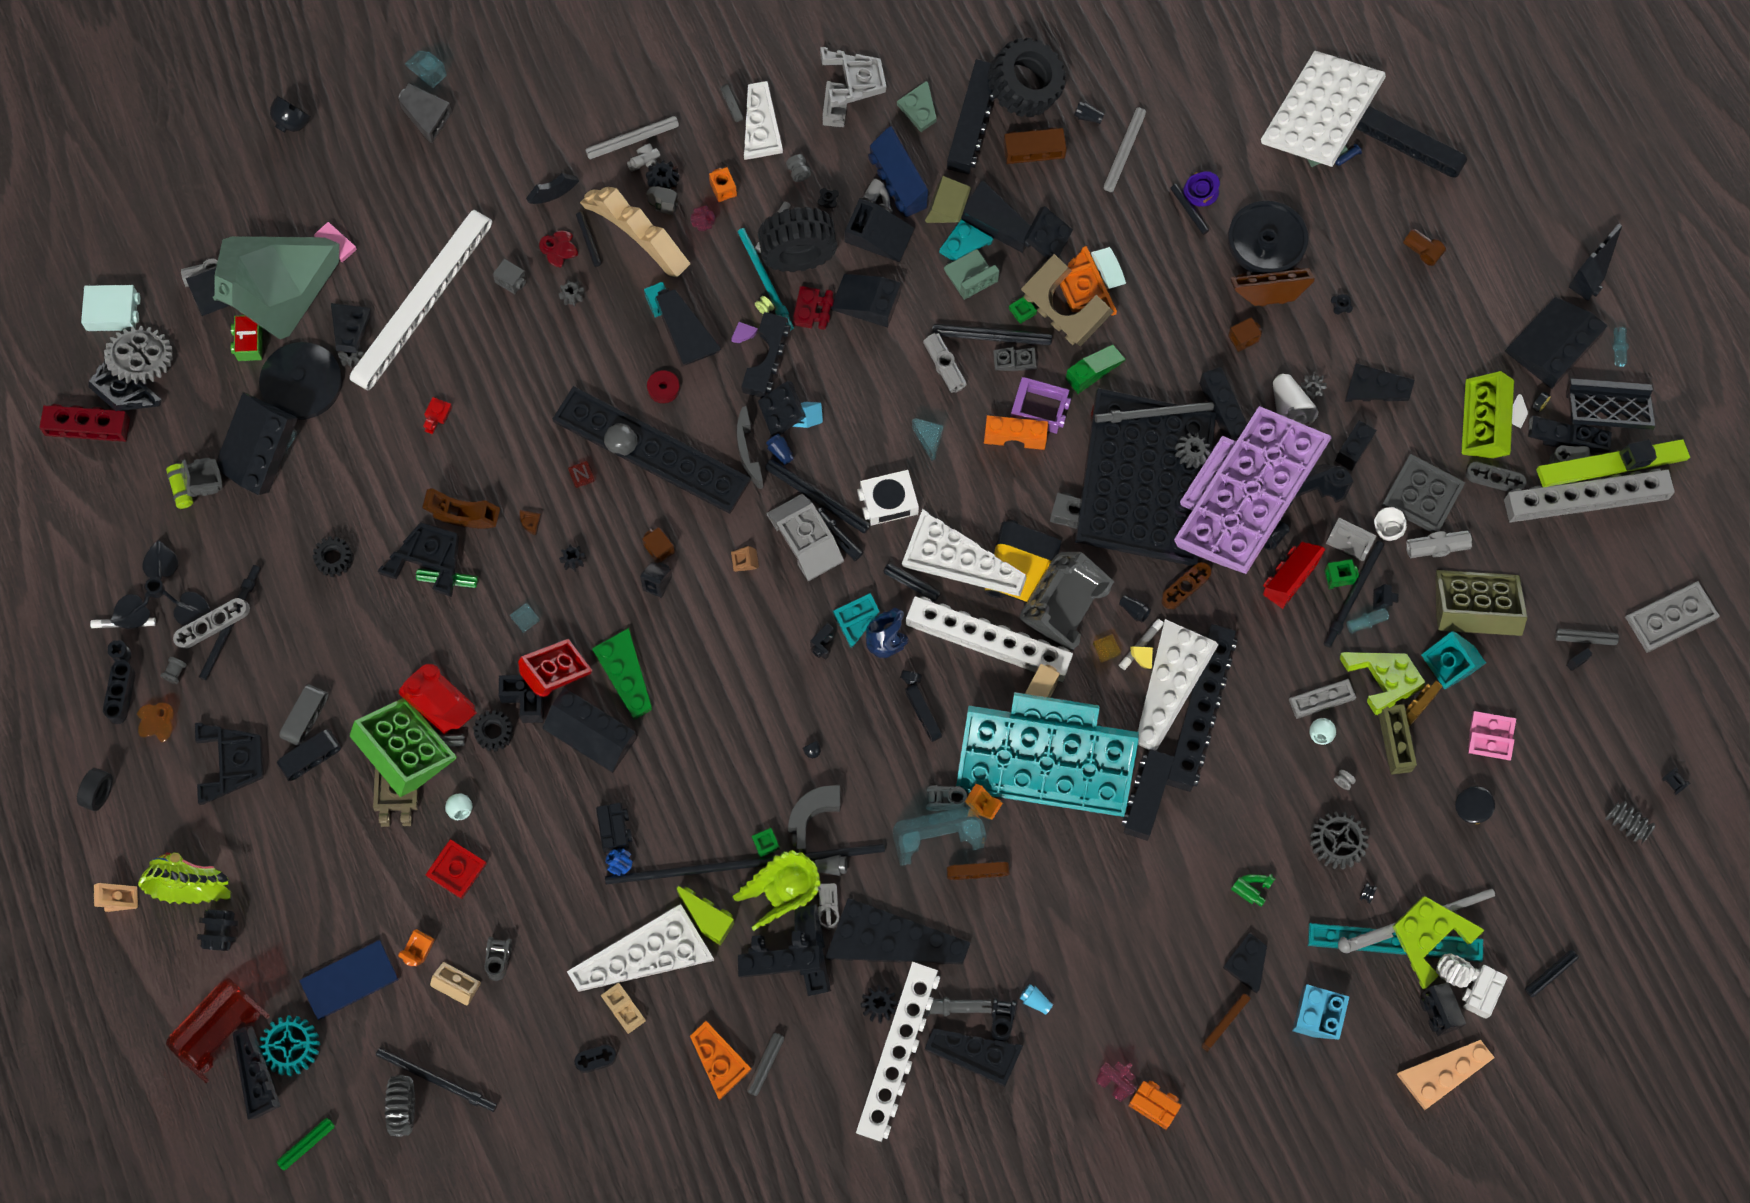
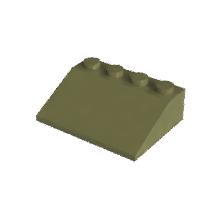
(1480, 603)

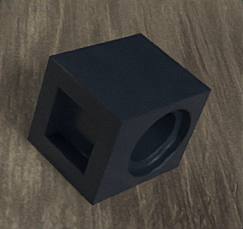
(1638, 455)

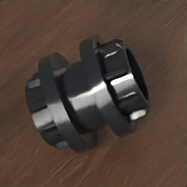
(217, 930)

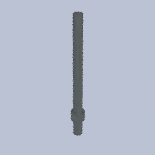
(1116, 416)

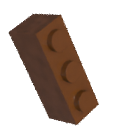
(1034, 145)

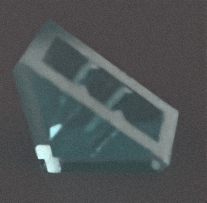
(929, 435)

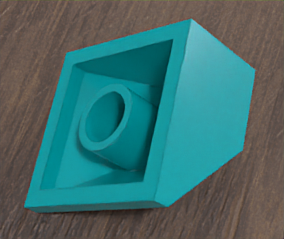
(1453, 659)

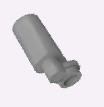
(875, 190)

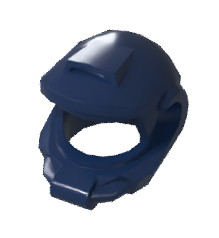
(886, 641)

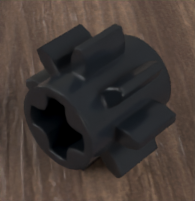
(572, 563)

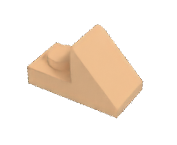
(115, 897)

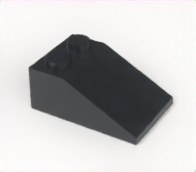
(867, 298)

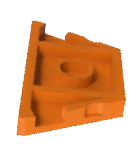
(1084, 283)

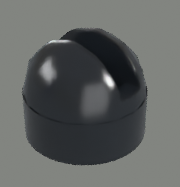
(812, 750)

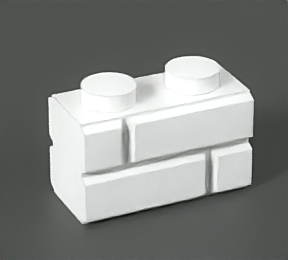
(1484, 991)

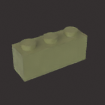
(1397, 739)

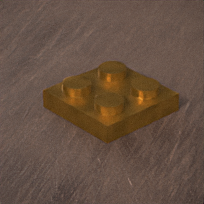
(1422, 701)

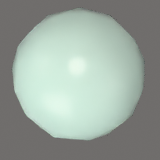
(1322, 731)
(458, 806)

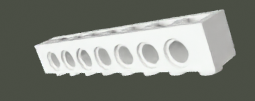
(976, 641)
(917, 974)

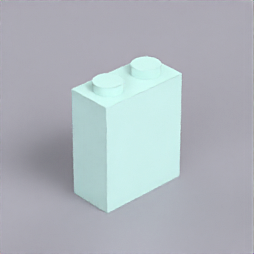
(110, 307)

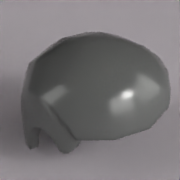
(620, 439)

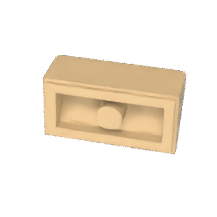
(455, 983)

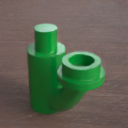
(1249, 893)

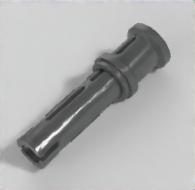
(946, 1006)

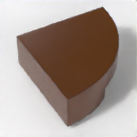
(530, 521)

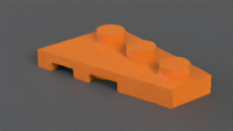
(719, 1060)

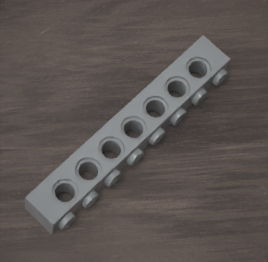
(1659, 480)

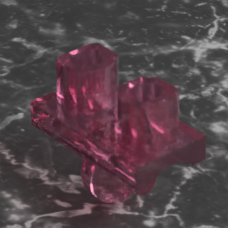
(1109, 1074)

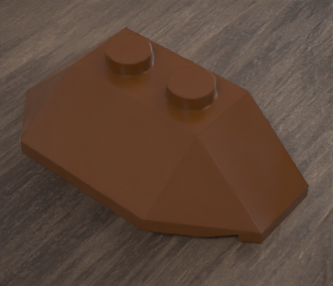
(1272, 287)

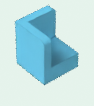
(813, 414)

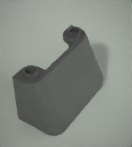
(1065, 597)

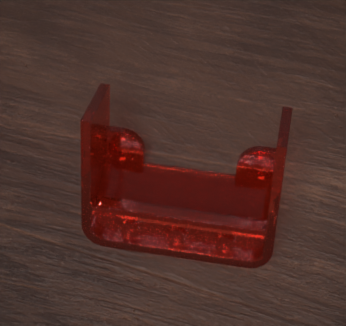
(211, 1024)

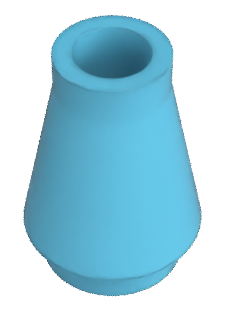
(1034, 998)

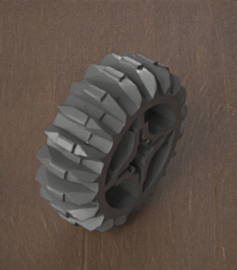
(1346, 844)
(400, 1105)

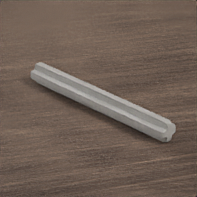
(632, 137)
(1124, 149)

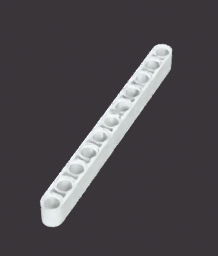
(420, 300)

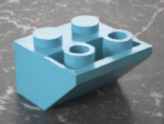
(1320, 1013)

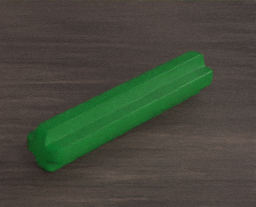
(460, 579)
(305, 1144)

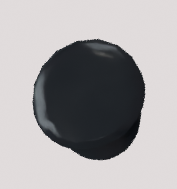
(1475, 805)

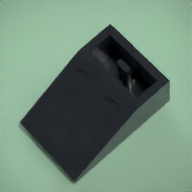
(878, 231)

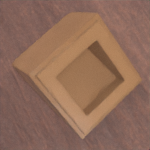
(744, 559)

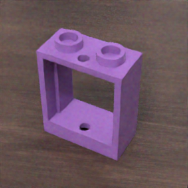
(1043, 389)

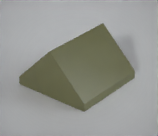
(948, 202)

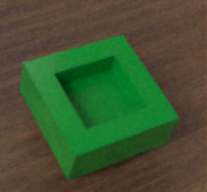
(1022, 310)
(765, 842)

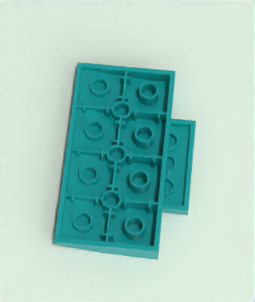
(1048, 755)

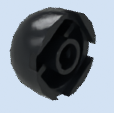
(287, 116)

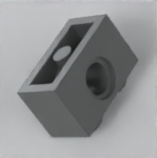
(1061, 513)

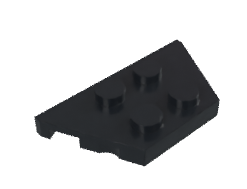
(121, 394)

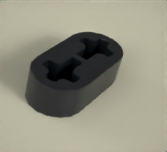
(596, 1064)

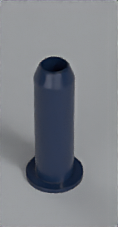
(1348, 155)

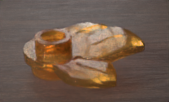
(153, 723)

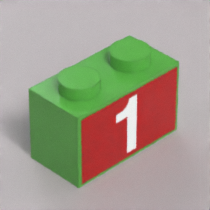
(247, 339)

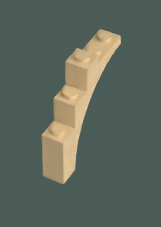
(634, 222)

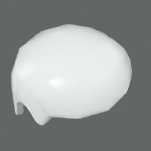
(1390, 523)

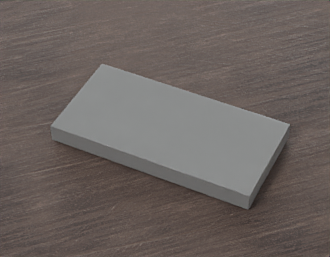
(1672, 616)

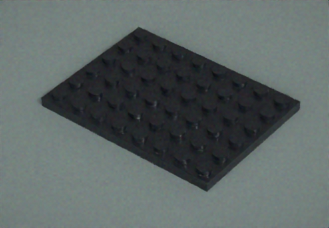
(1136, 480)

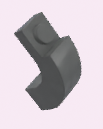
(812, 803)

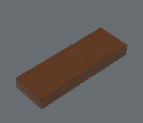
(1225, 1022)

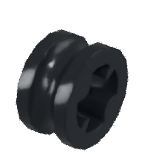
(1368, 892)

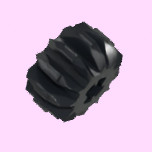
(667, 170)
(876, 997)

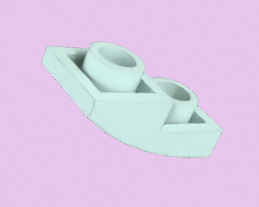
(1108, 267)

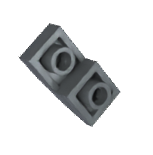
(1015, 360)

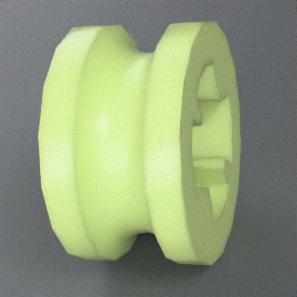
(764, 305)

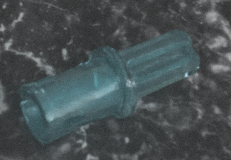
(1620, 346)
(1367, 620)

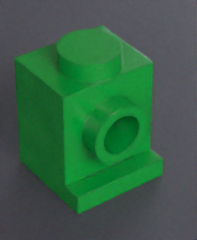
(1341, 567)

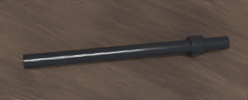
(247, 586)
(1337, 626)
(474, 1097)

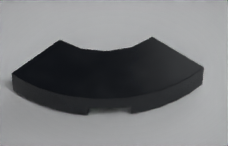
(550, 191)

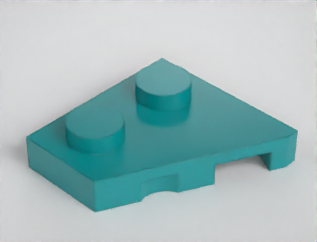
(963, 241)
(855, 617)

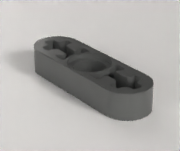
(1482, 468)

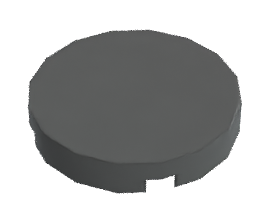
(731, 102)

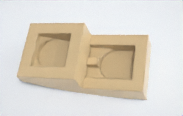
(623, 1008)

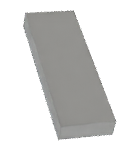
(1322, 698)

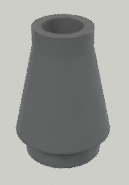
(832, 865)

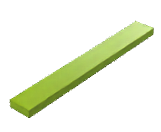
(1606, 464)

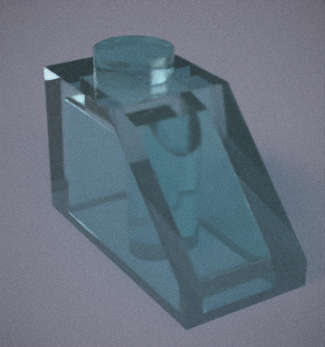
(427, 67)

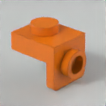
(983, 802)
(416, 948)

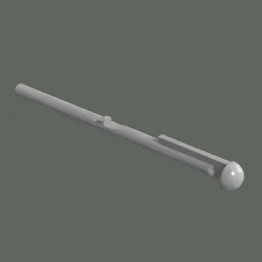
(1384, 933)

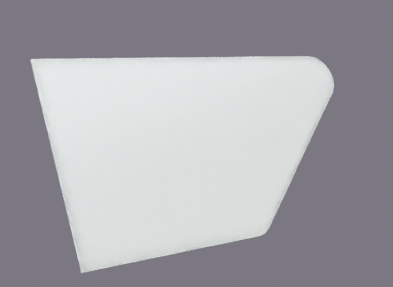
(1519, 412)

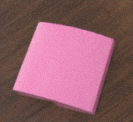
(1491, 735)

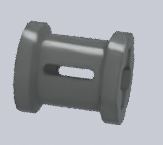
(173, 670)

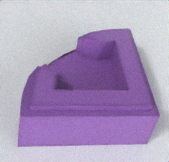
(743, 332)

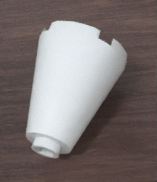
(1292, 400)

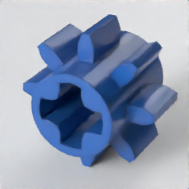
(618, 861)

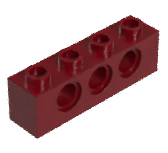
(73, 428)

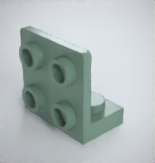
(971, 274)

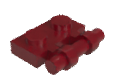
(806, 307)

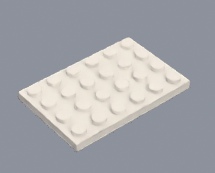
(1323, 108)

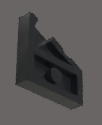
(1248, 962)

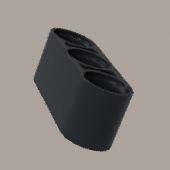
(123, 700)
(309, 755)

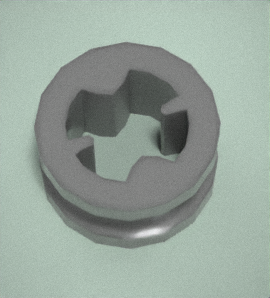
(1344, 779)

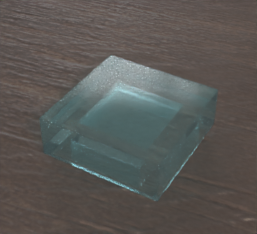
(524, 617)

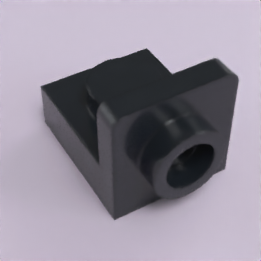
(822, 638)

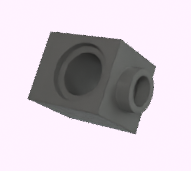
(509, 276)

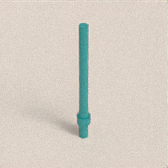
(780, 309)

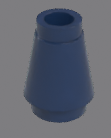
(778, 446)

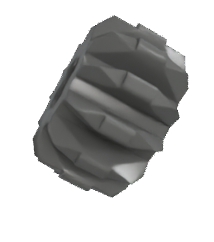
(1192, 458)

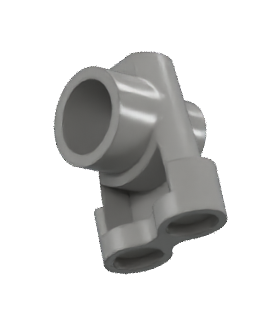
(646, 156)

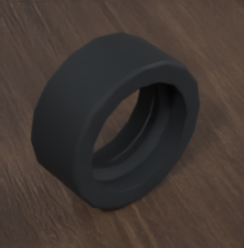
(94, 789)

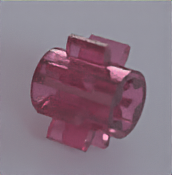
(702, 218)

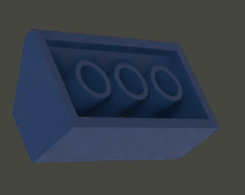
(898, 173)

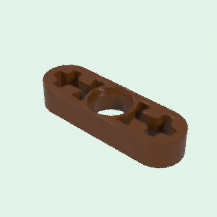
(1186, 577)
(979, 870)

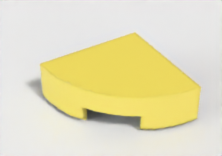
(1143, 656)

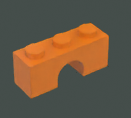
(1003, 429)

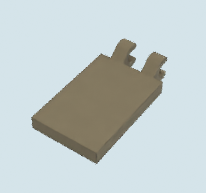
(388, 800)

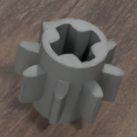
(573, 298)
(351, 360)
(1313, 379)

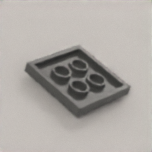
(1424, 493)

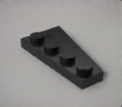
(981, 1056)
(255, 1078)

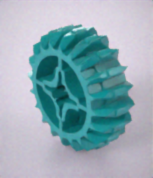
(299, 1045)

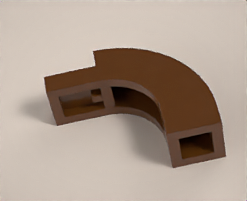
(461, 513)

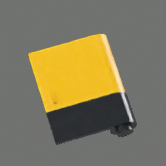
(1026, 551)

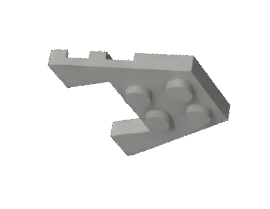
(862, 76)

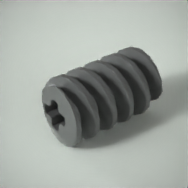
(1630, 821)

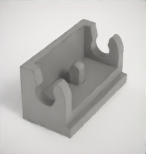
(833, 115)
(1351, 539)

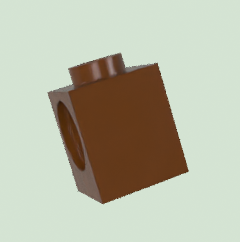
(1245, 334)
(658, 545)

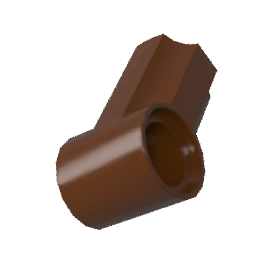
(1429, 250)

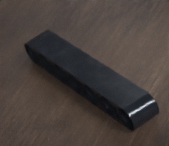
(1412, 142)

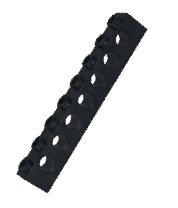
(1178, 776)

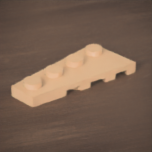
(1442, 1074)

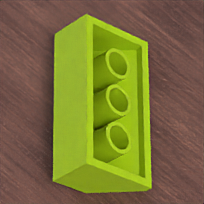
(1488, 415)

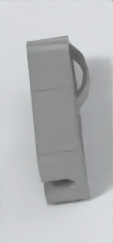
(828, 902)

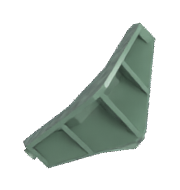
(273, 277)

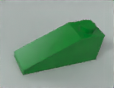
(1093, 368)

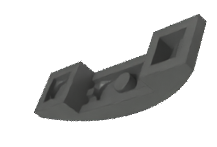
(752, 469)

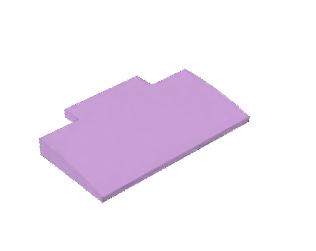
(1248, 489)

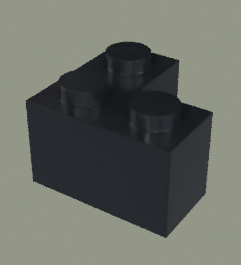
(516, 690)

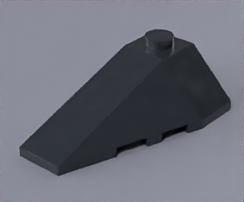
(1593, 272)

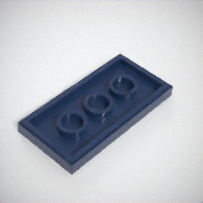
(349, 980)

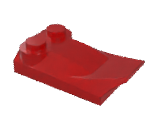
(553, 667)
(437, 699)

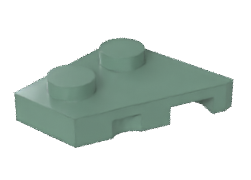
(919, 107)

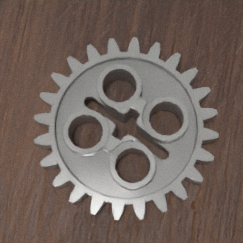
(138, 355)

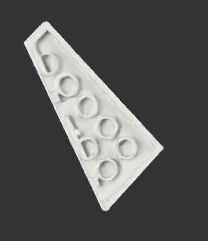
(954, 556)
(1176, 670)
(655, 948)

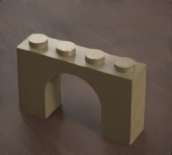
(1041, 290)

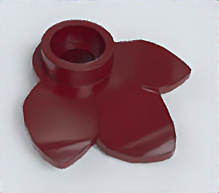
(561, 248)

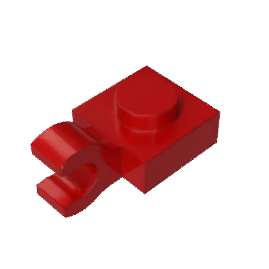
(436, 412)

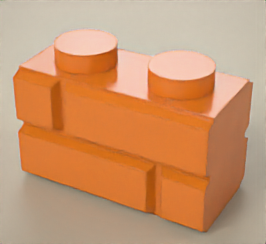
(1155, 1104)

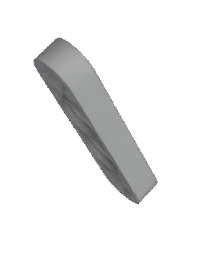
(210, 620)

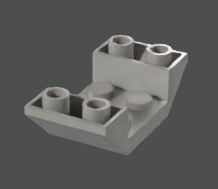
(806, 536)

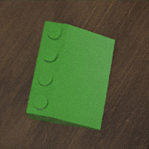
(401, 746)

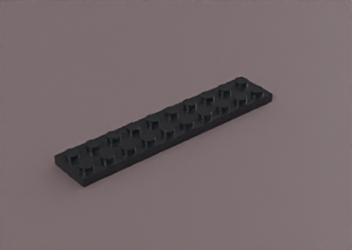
(655, 451)

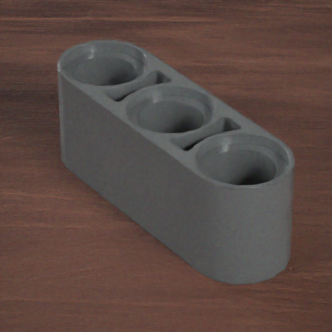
(303, 715)

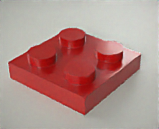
(456, 869)

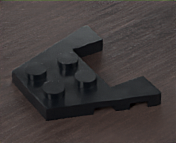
(429, 548)
(238, 760)

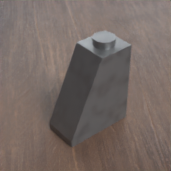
(425, 110)

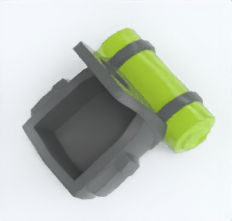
(193, 479)

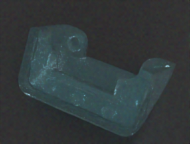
(961, 820)

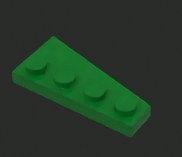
(623, 669)

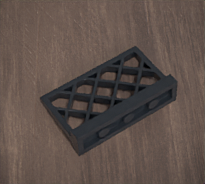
(1610, 393)

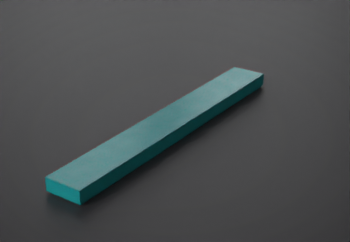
(1328, 936)

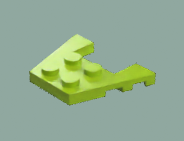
(1392, 672)
(1424, 928)

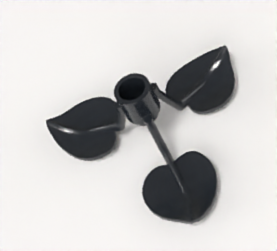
(158, 562)

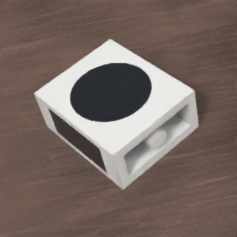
(888, 497)

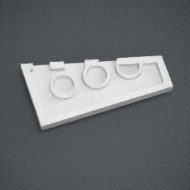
(761, 126)

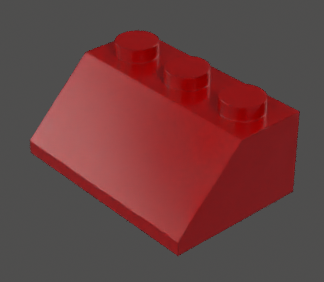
(1292, 573)

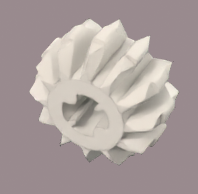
(1455, 970)

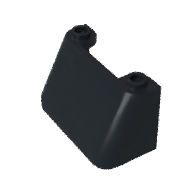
(1329, 481)

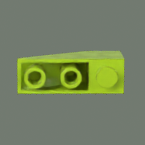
(709, 920)

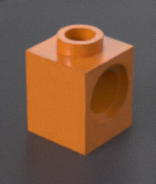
(724, 191)

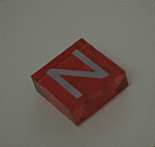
(581, 474)

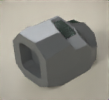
(663, 199)

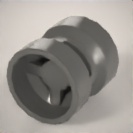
(798, 168)

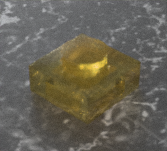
(1106, 648)

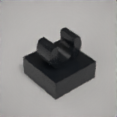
(1384, 597)

